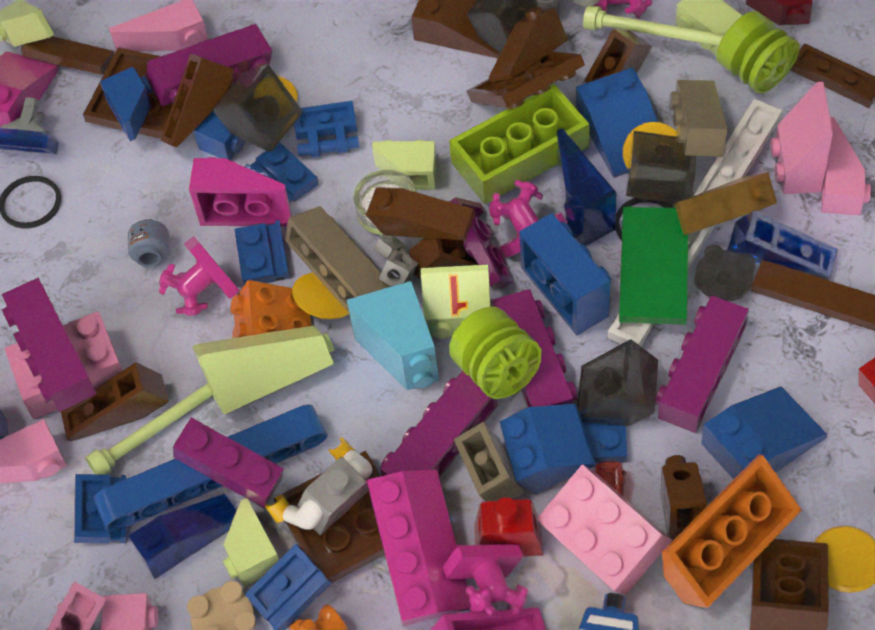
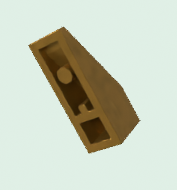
(725, 202)

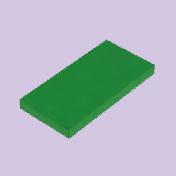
(653, 267)

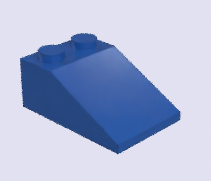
(613, 110)
(761, 425)

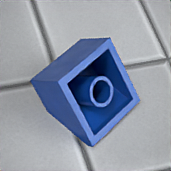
(546, 445)

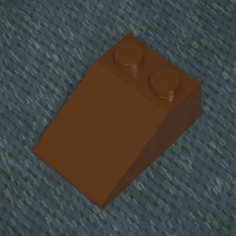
(448, 26)
(790, 587)

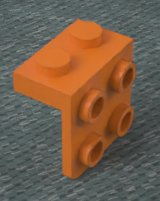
(266, 309)

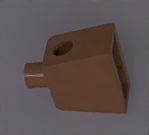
(681, 489)

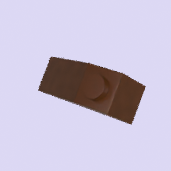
(529, 42)
(198, 93)
(418, 215)
(118, 401)

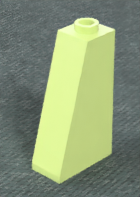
(260, 364)

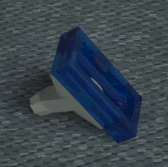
(27, 133)

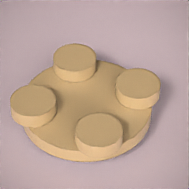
(222, 609)

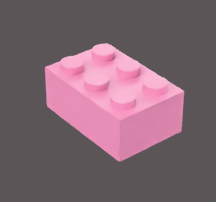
(93, 349)
(603, 530)

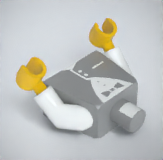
(329, 494)

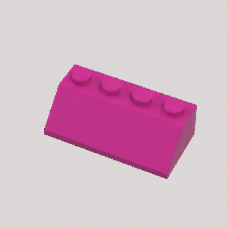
(417, 544)

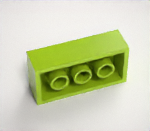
(516, 143)

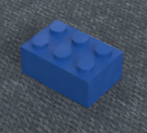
(565, 273)

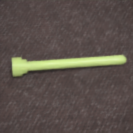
(597, 18)
(104, 460)

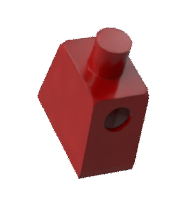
(509, 524)

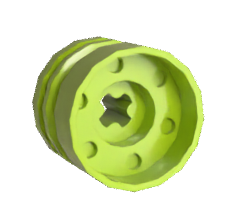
(757, 51)
(495, 352)

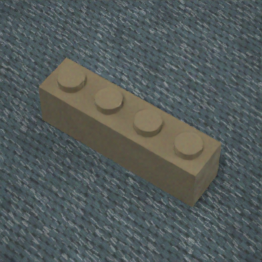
(332, 255)

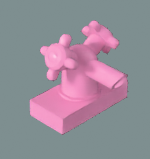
(77, 609)

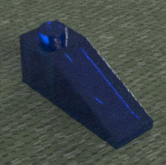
(782, 245)
(182, 533)

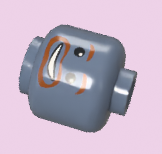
(148, 242)

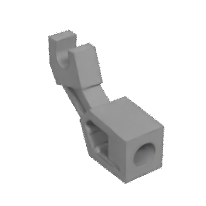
(397, 261)

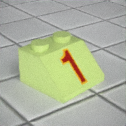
(452, 296)

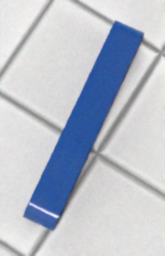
(177, 483)

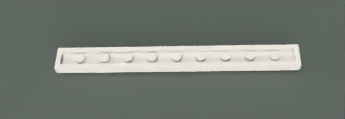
(737, 160)

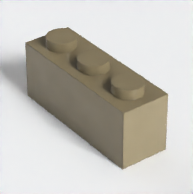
(698, 118)

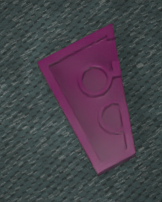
(480, 247)

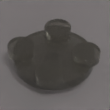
(724, 273)

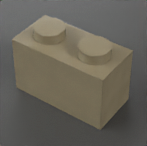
(488, 464)

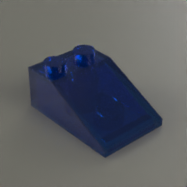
(585, 193)

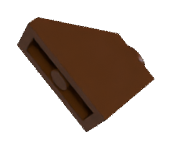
(619, 53)
(440, 253)

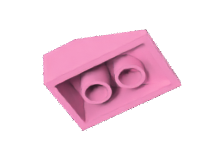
(803, 144)

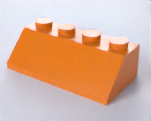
(728, 534)

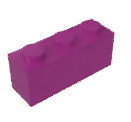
(227, 462)

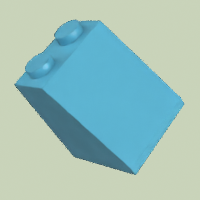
(395, 334)

